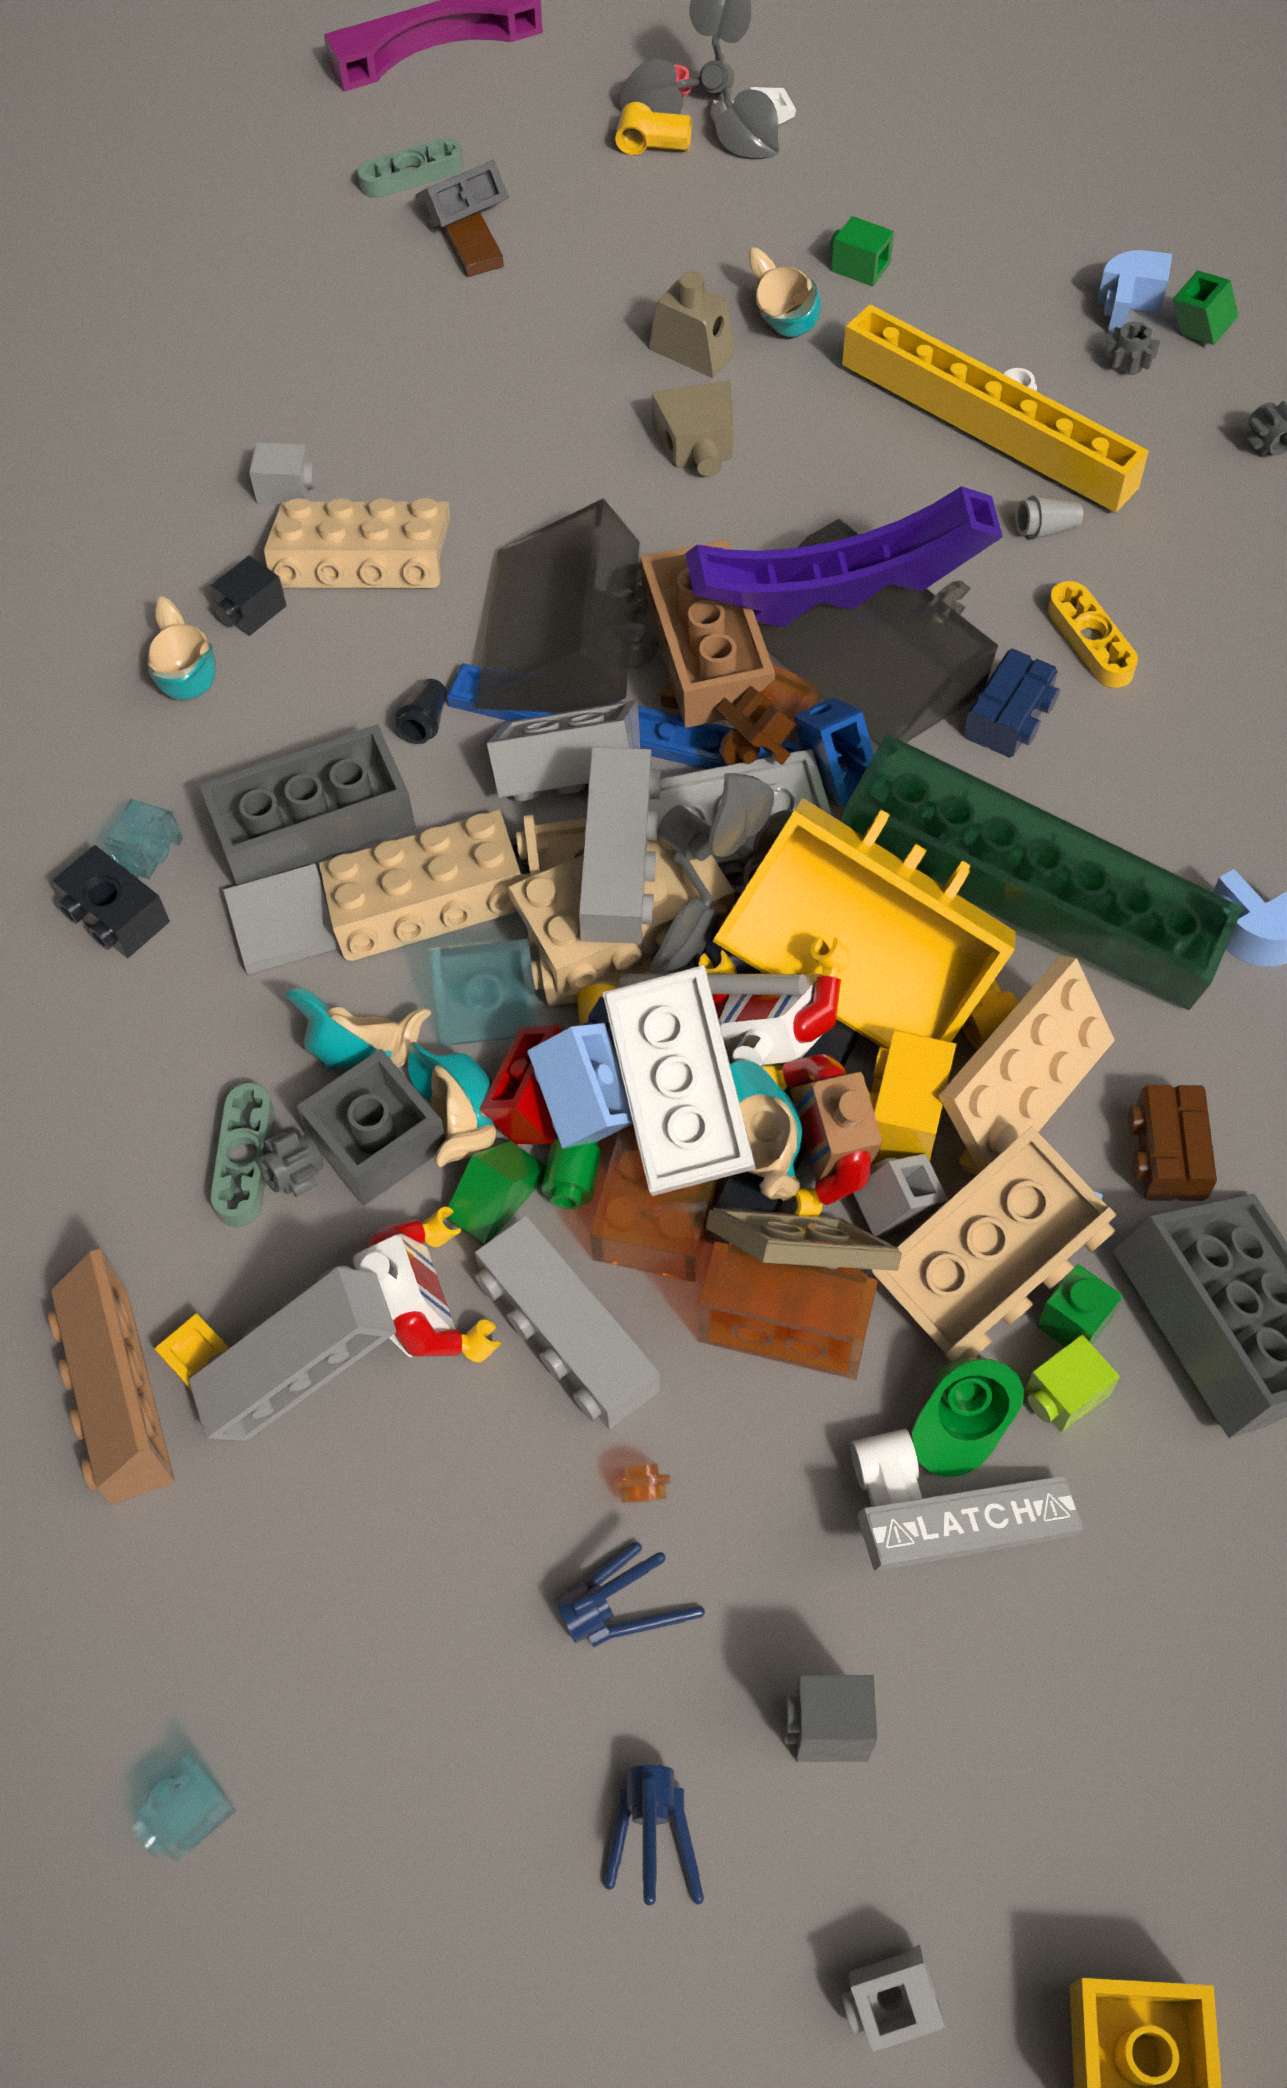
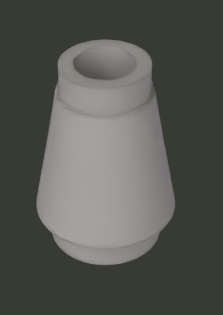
(1046, 516)

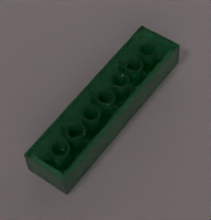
(1046, 873)

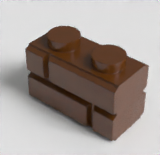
(1173, 1143)

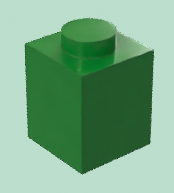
(861, 250)
(1205, 307)
(1079, 1307)

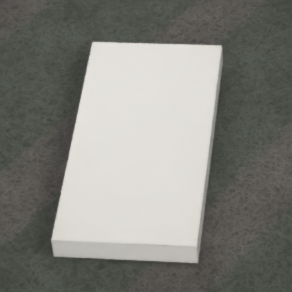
(678, 1081)

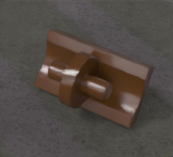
(757, 726)

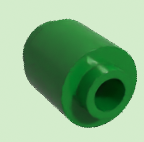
(571, 1174)

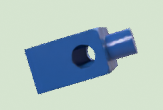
(837, 737)

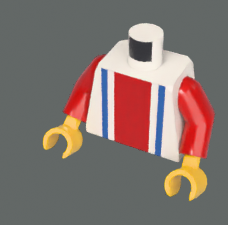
(780, 1026)
(415, 1292)

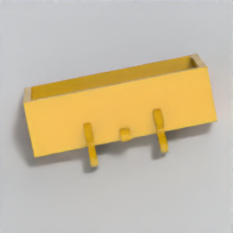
(912, 943)

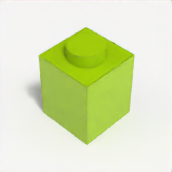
(1070, 1384)

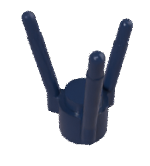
(587, 1609)
(650, 1798)

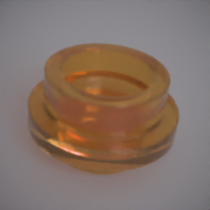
(642, 1484)

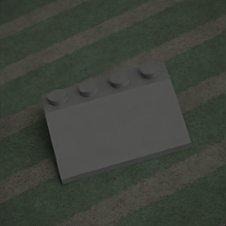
(1221, 1300)

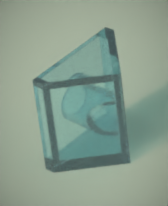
(483, 990)

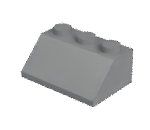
(558, 748)

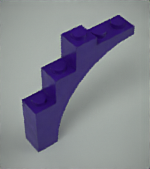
(852, 569)

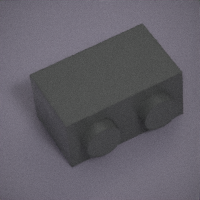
(832, 1718)

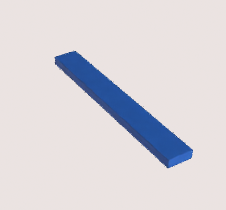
(658, 729)

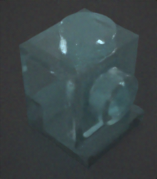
(143, 838)
(182, 1811)

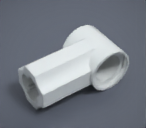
(887, 1467)

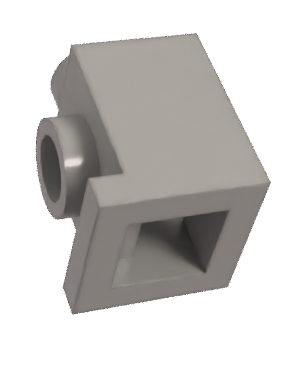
(909, 2017)

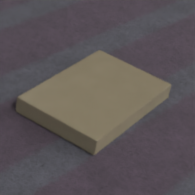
(803, 1240)

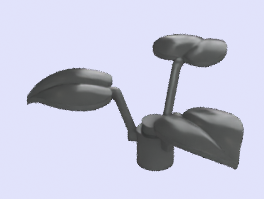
(750, 121)
(741, 815)

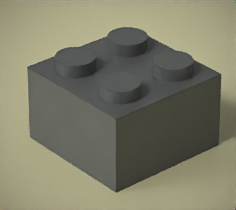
(372, 1126)

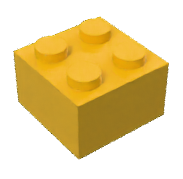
(908, 1093)
(1143, 2034)

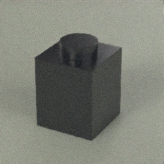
(248, 596)

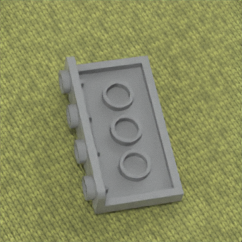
(703, 792)

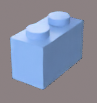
(582, 1084)

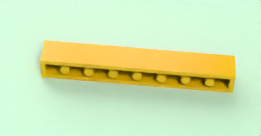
(994, 408)

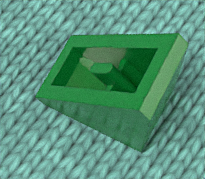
(494, 1189)

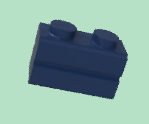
(1011, 703)

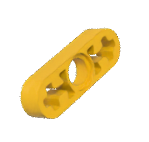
(1092, 652)

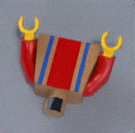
(836, 1127)

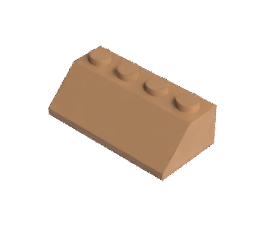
(706, 644)
(109, 1381)

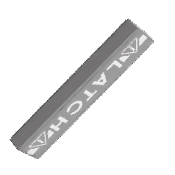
(969, 1523)

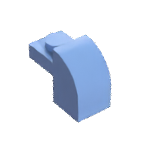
(1133, 282)
(1262, 926)

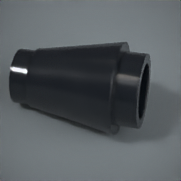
(422, 712)

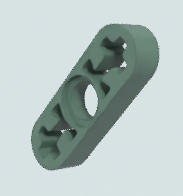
(387, 173)
(232, 1135)

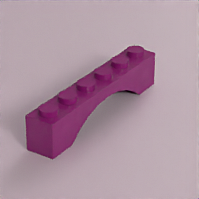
(369, 49)

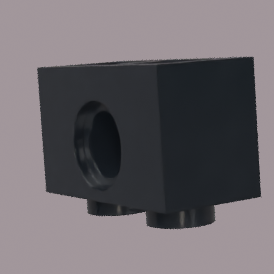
(110, 902)

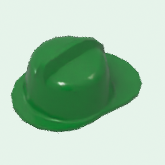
(966, 1415)

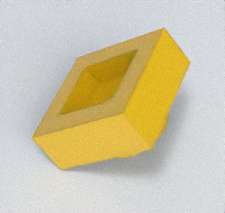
(190, 1348)

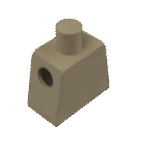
(693, 326)
(696, 425)

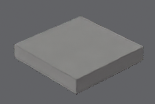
(281, 919)

